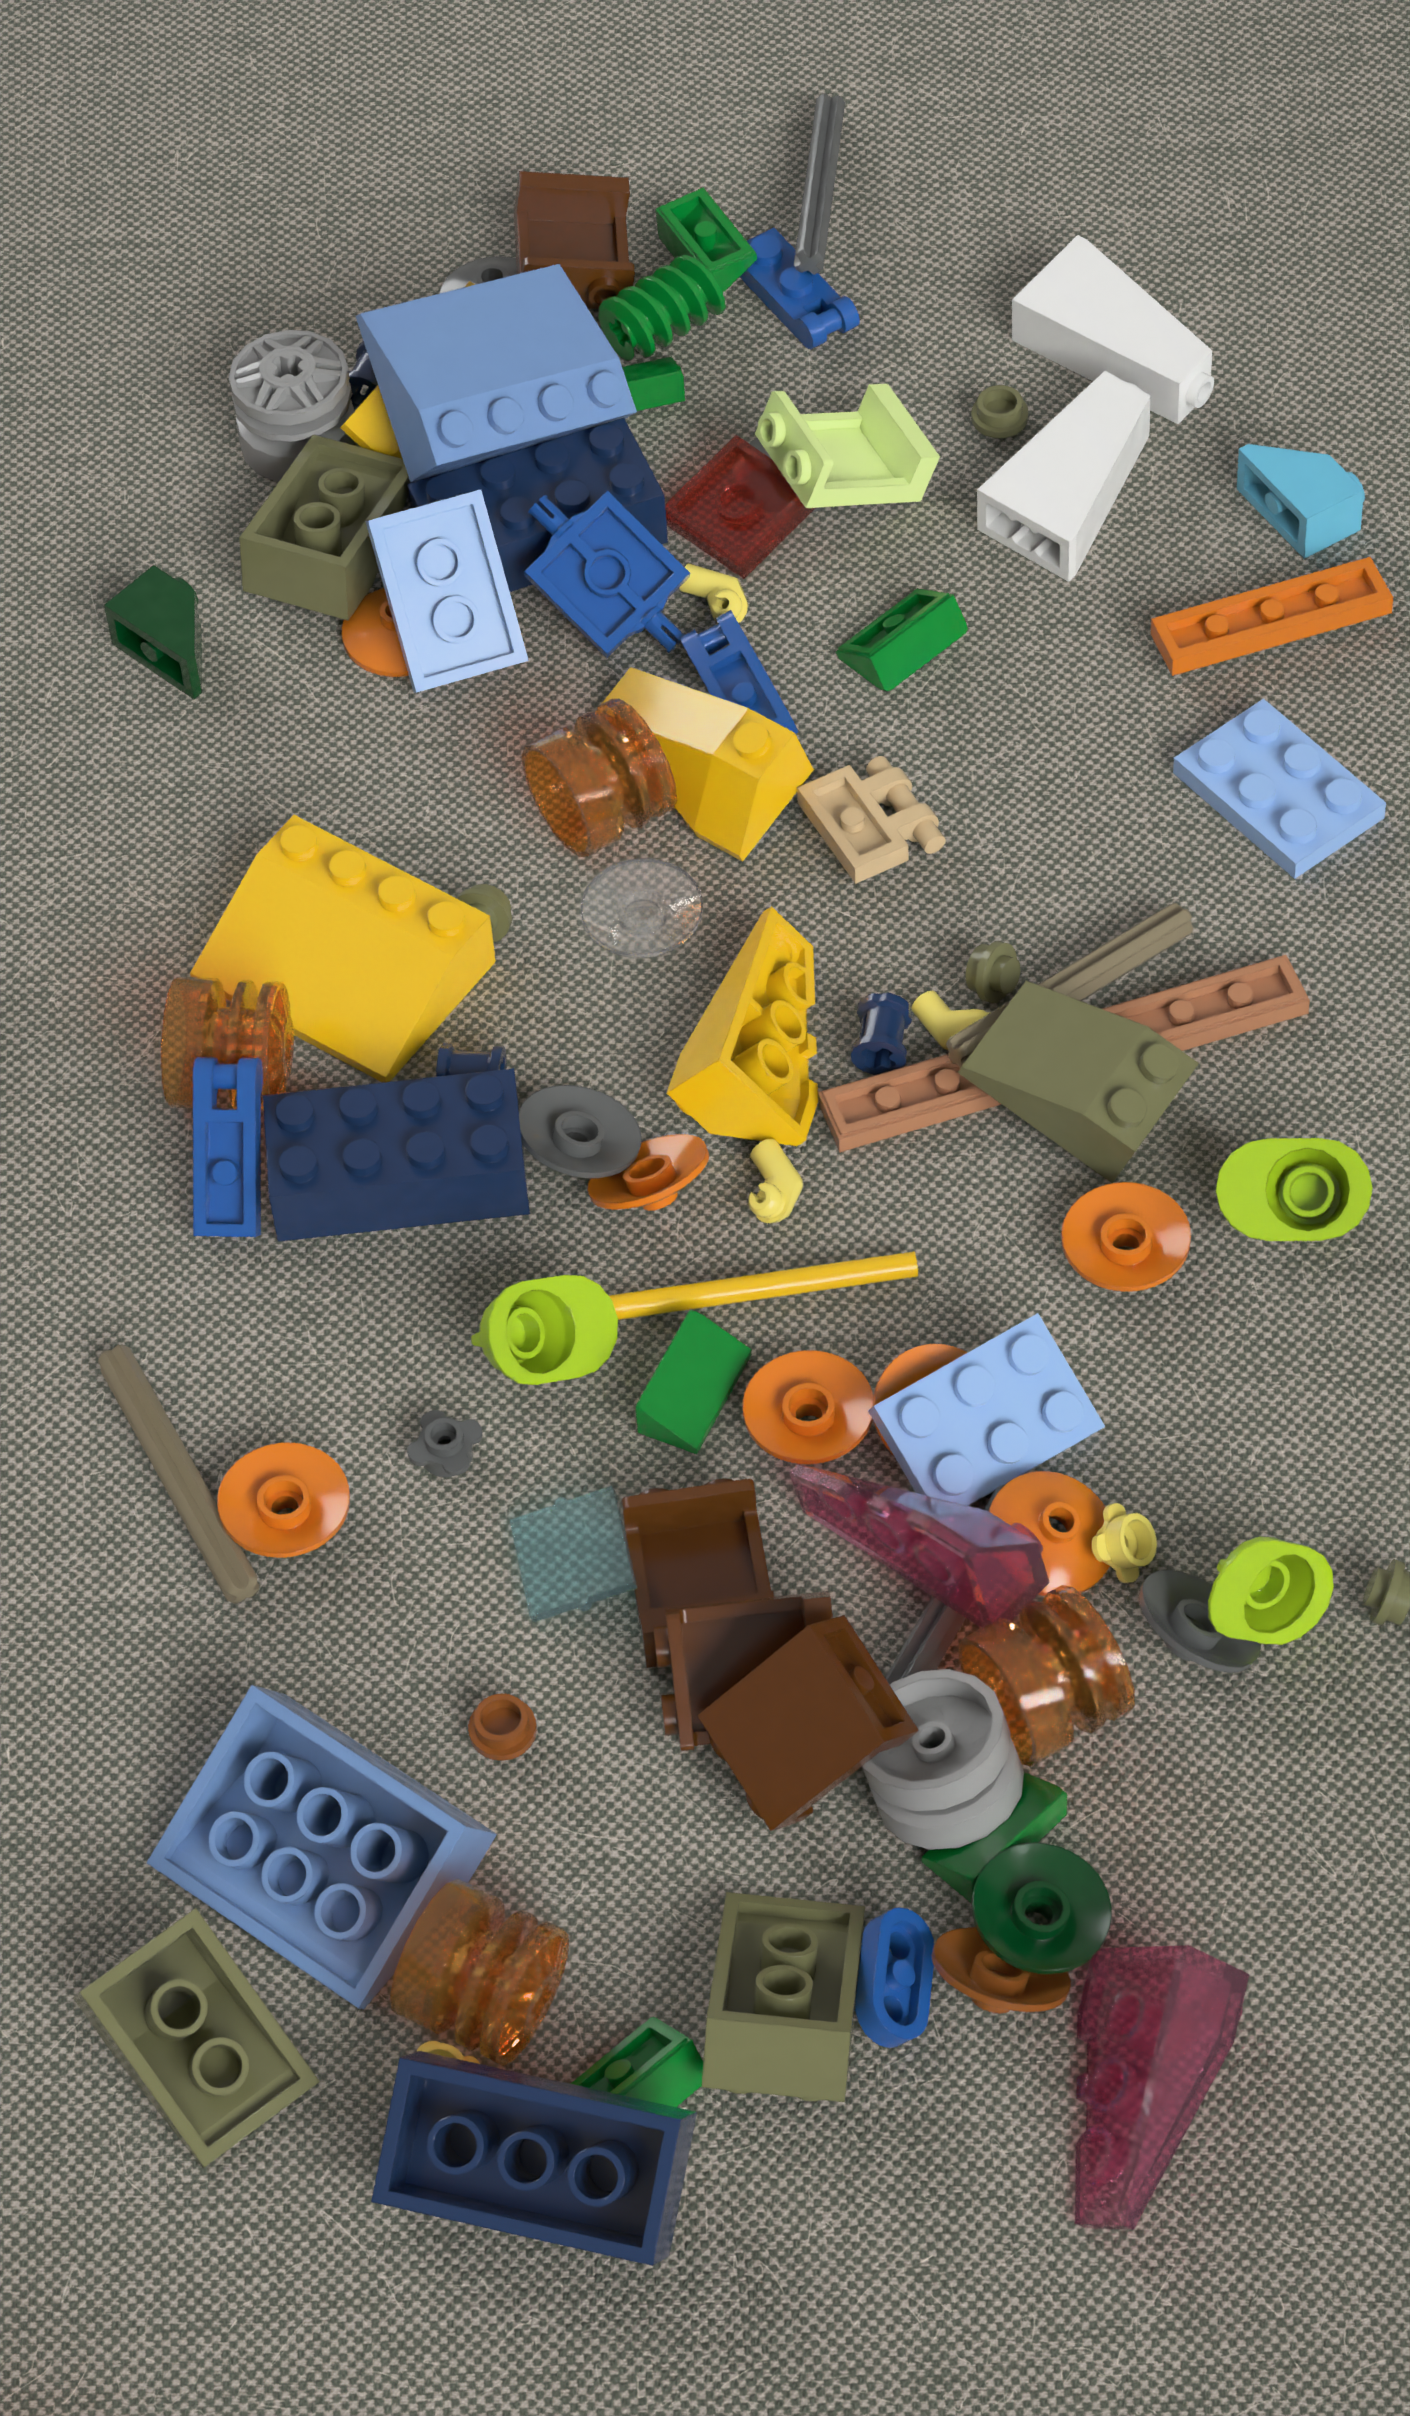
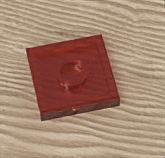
(736, 507)

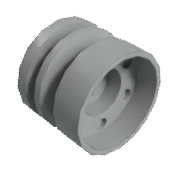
(284, 394)

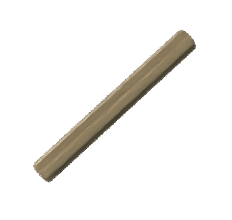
(1093, 970)
(178, 1473)

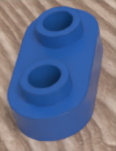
(895, 1987)

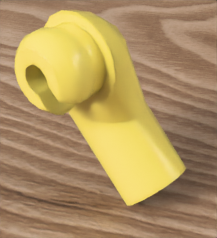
(719, 589)
(940, 1020)
(781, 1183)

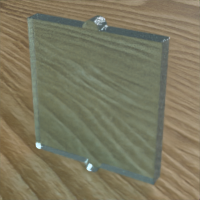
(573, 1554)

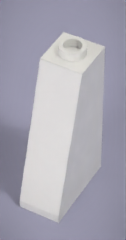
(1100, 320)
(1067, 477)

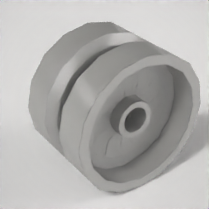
(956, 1772)

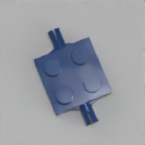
(606, 573)

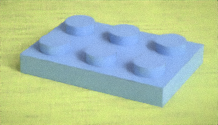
(447, 591)
(1279, 788)
(987, 1416)

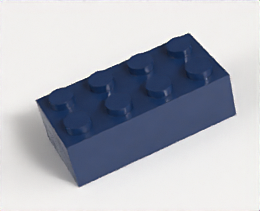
(573, 476)
(395, 1155)
(534, 2157)

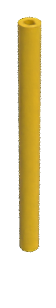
(765, 1285)

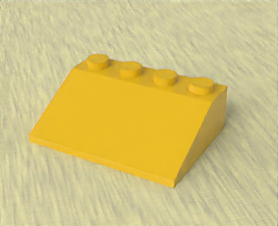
(356, 941)

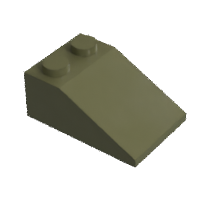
(312, 531)
(1079, 1074)
(783, 1997)
(196, 2038)

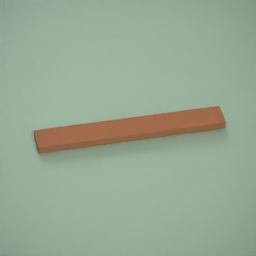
(1182, 1015)

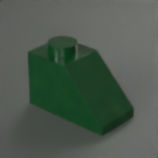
(160, 628)

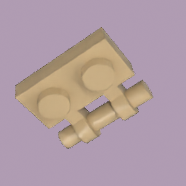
(856, 826)

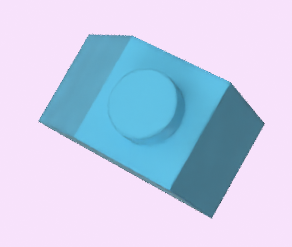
(1301, 495)

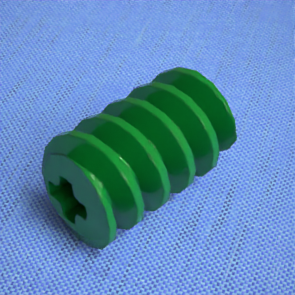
(660, 306)

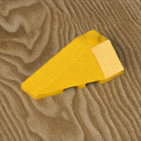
(726, 760)
(752, 1048)

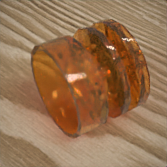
(599, 777)
(203, 1026)
(1051, 1672)
(479, 1971)

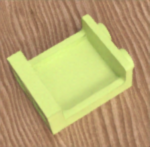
(849, 455)

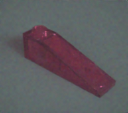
(939, 1545)
(1154, 2042)

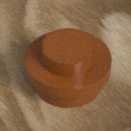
(502, 1727)

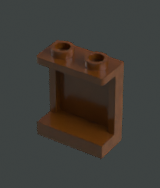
(576, 225)
(693, 1550)
(719, 1646)
(805, 1721)

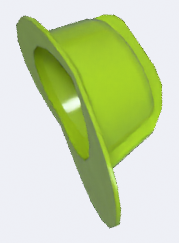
(1294, 1189)
(548, 1329)
(1270, 1591)

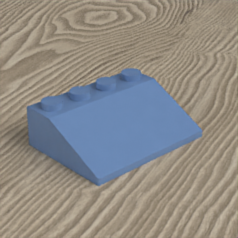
(492, 370)
(316, 1844)

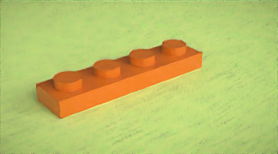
(1271, 616)

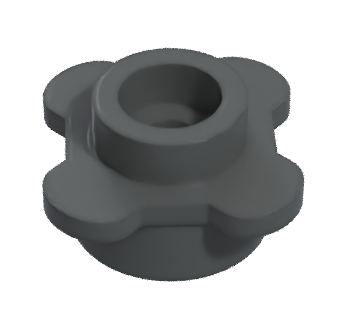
(444, 1459)

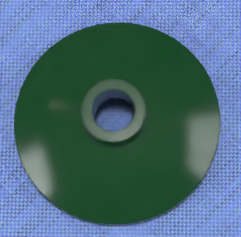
(1045, 1882)

